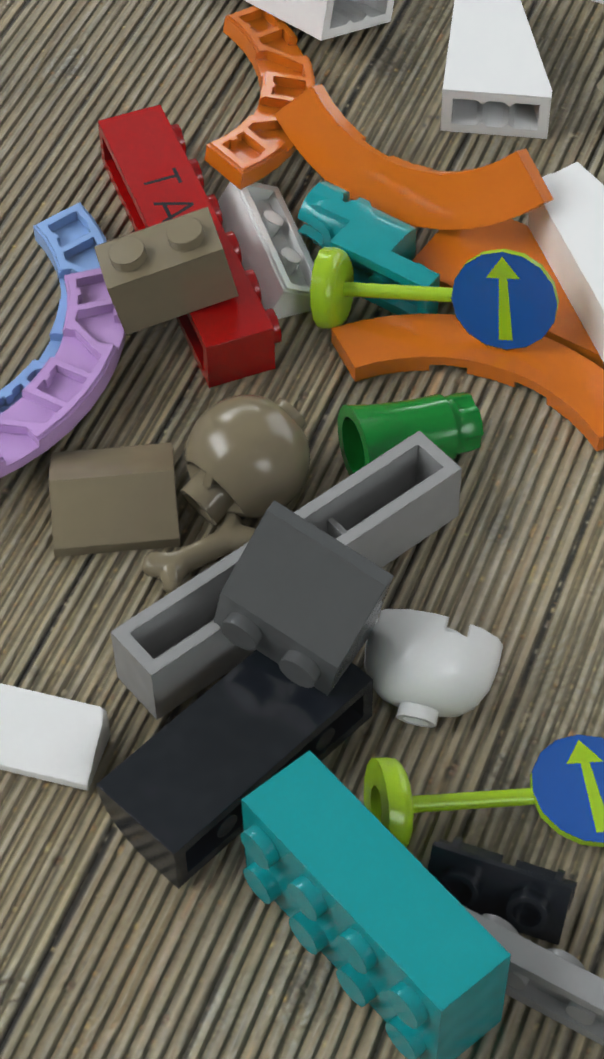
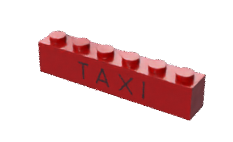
(160, 183)

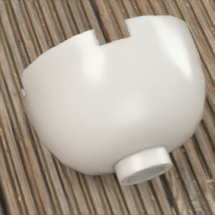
(428, 666)

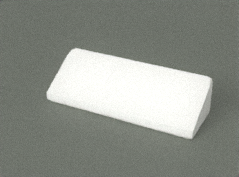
(269, 246)
(51, 737)

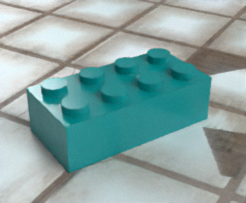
(372, 912)

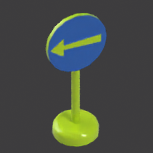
(495, 296)
(563, 787)

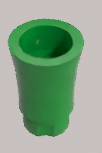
(373, 429)

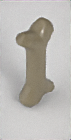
(176, 565)

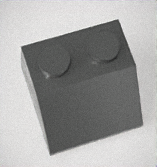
(301, 599)

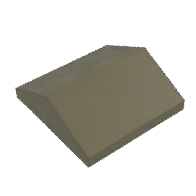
(113, 499)

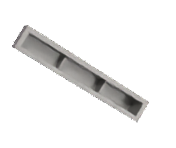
(377, 511)

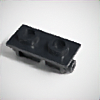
(522, 894)

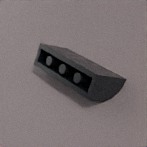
(186, 784)

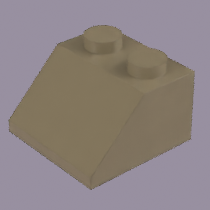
(166, 270)

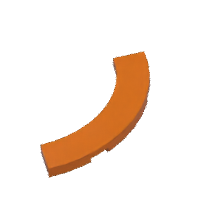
(283, 74)
(406, 189)
(419, 340)

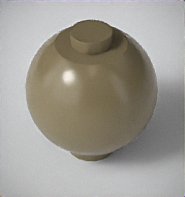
(245, 457)

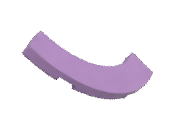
(70, 380)

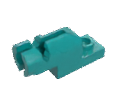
(375, 242)

